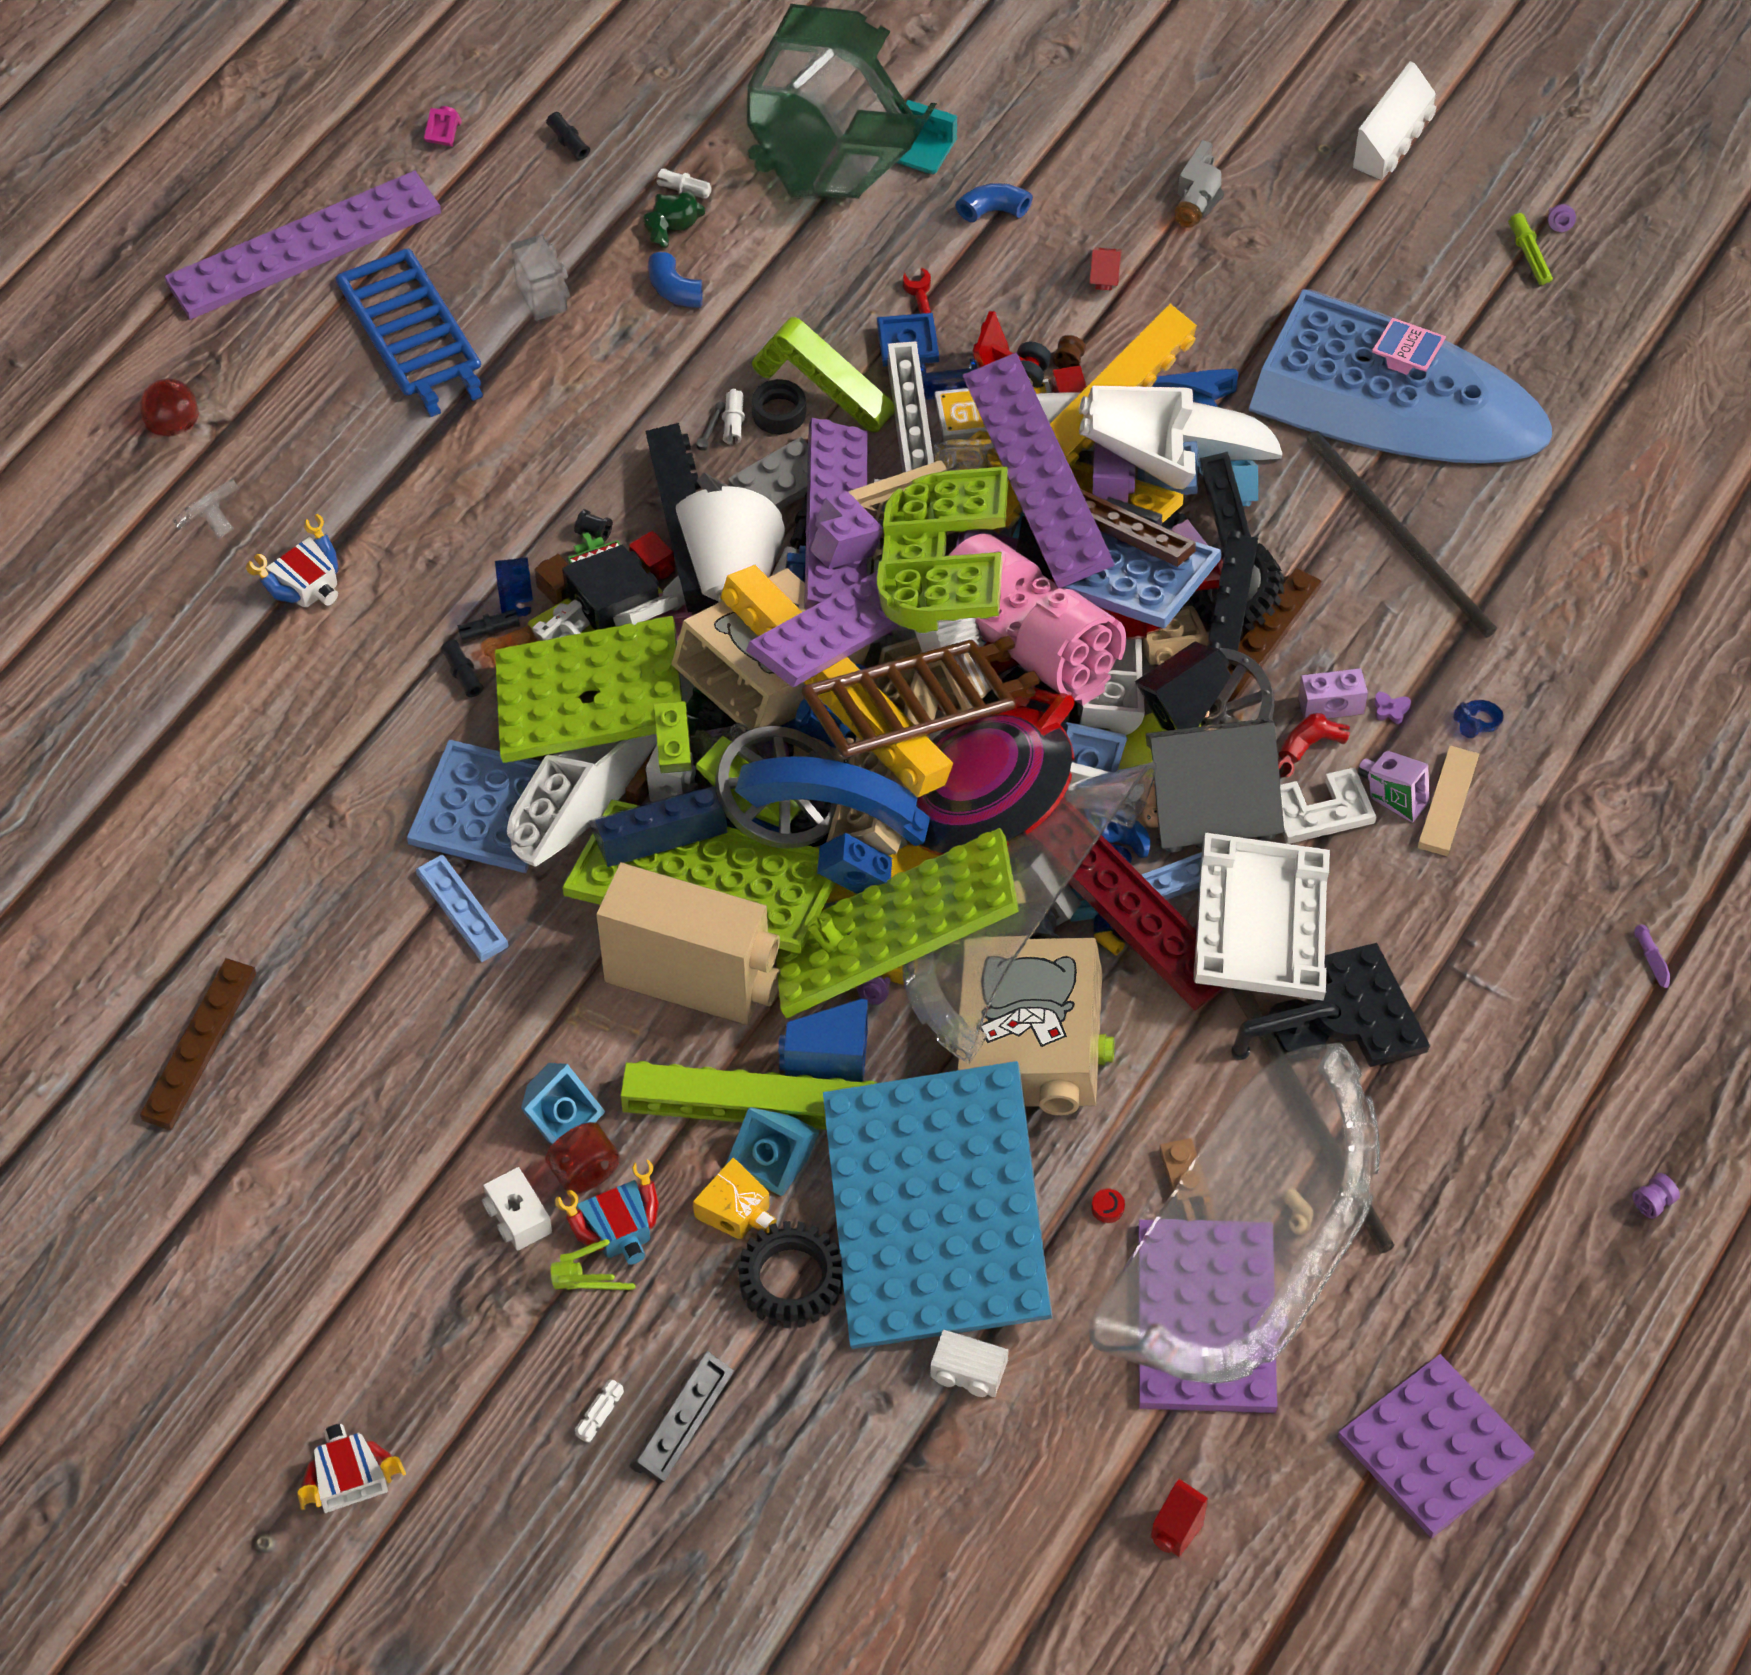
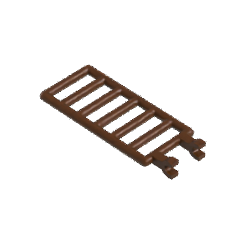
(980, 655)

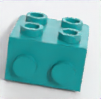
(933, 141)

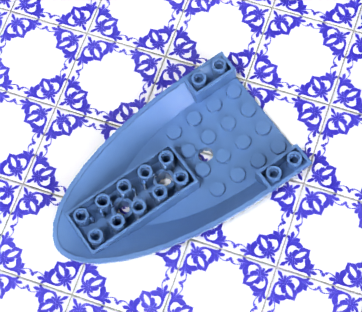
(1449, 413)

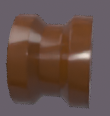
(1069, 352)

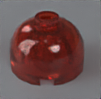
(168, 407)

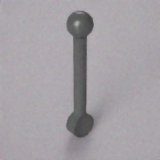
(702, 443)

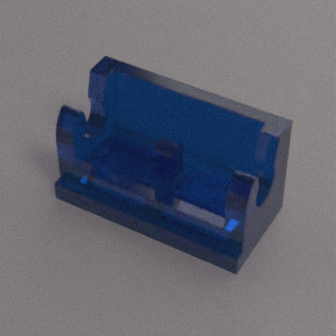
(944, 379)
(514, 584)

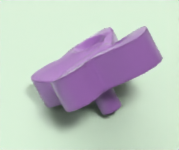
(1391, 707)

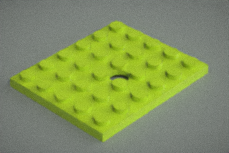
(544, 679)

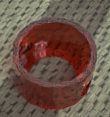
(586, 1149)

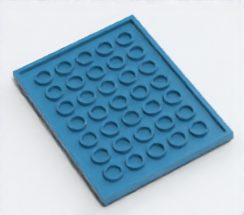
(936, 1205)

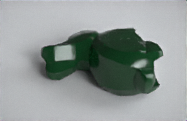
(672, 213)

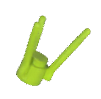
(570, 1275)

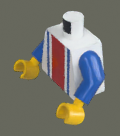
(303, 572)

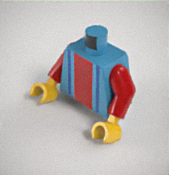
(618, 1215)

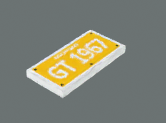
(959, 413)

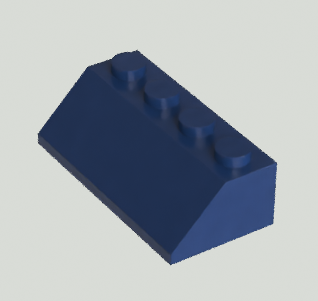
(659, 826)

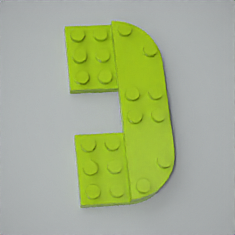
(915, 576)

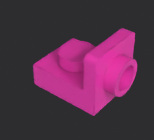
(442, 126)

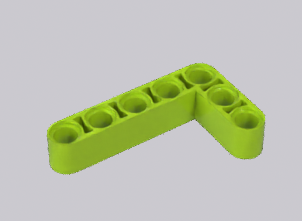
(827, 370)

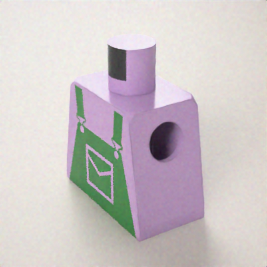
(1398, 783)

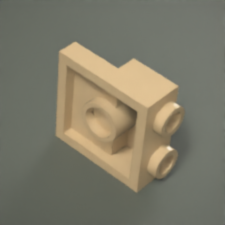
(1177, 635)

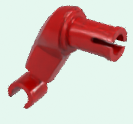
(1305, 734)

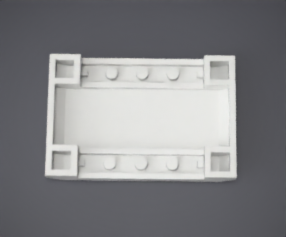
(1262, 916)

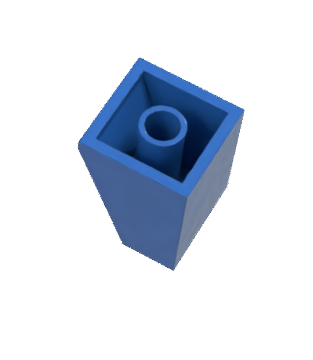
(827, 1043)

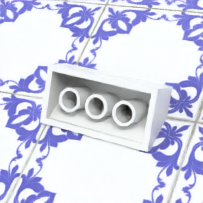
(1394, 123)

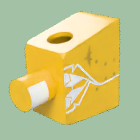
(734, 1202)

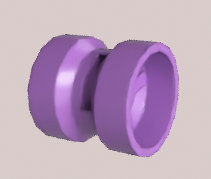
(1656, 1195)

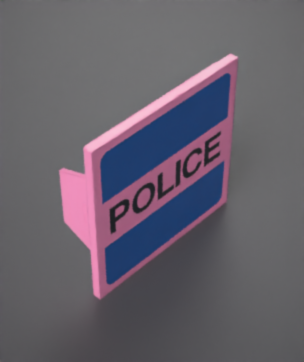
(1408, 346)

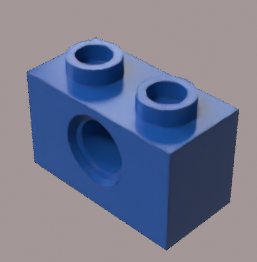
(853, 863)

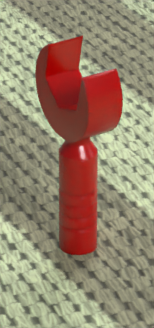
(919, 289)

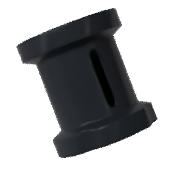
(593, 525)

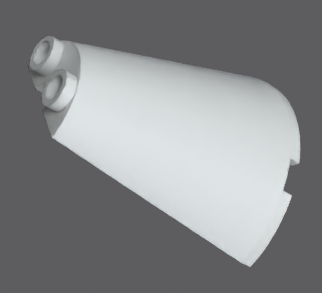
(1142, 428)
(729, 534)

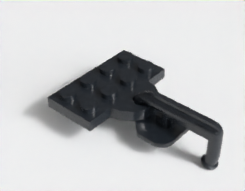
(1358, 1005)

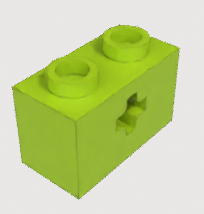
(672, 737)

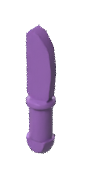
(1653, 955)

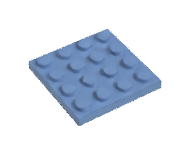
(1144, 584)
(471, 805)

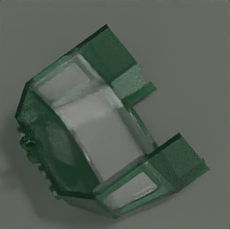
(827, 106)

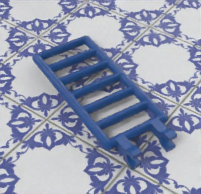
(450, 326)

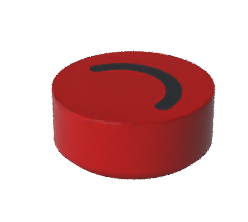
(1108, 1205)

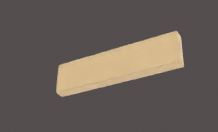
(1448, 801)

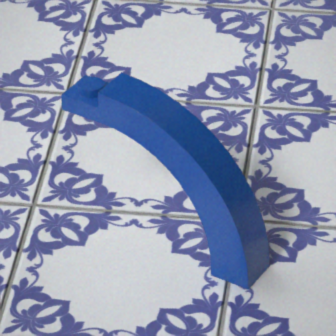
(837, 783)

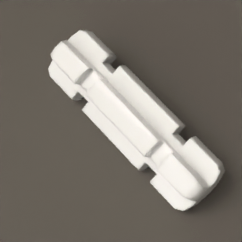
(599, 1410)

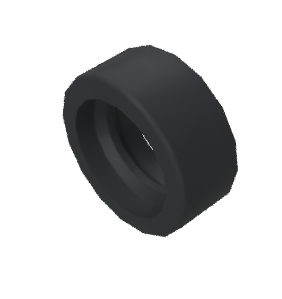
(774, 390)

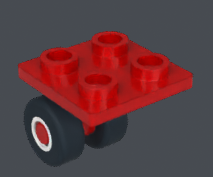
(993, 346)

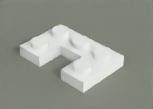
(1346, 811)

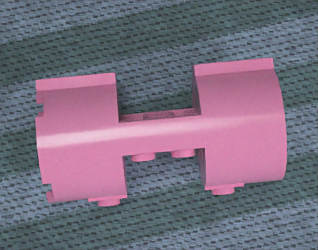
(1053, 628)

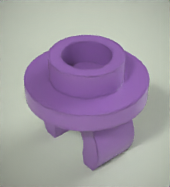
(1561, 218)
(874, 990)

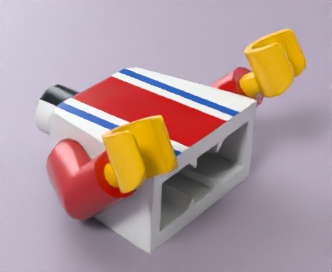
(346, 1471)

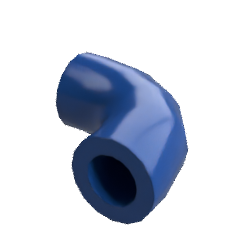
(993, 198)
(672, 285)

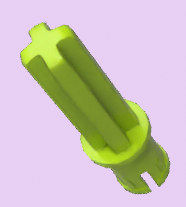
(1526, 240)

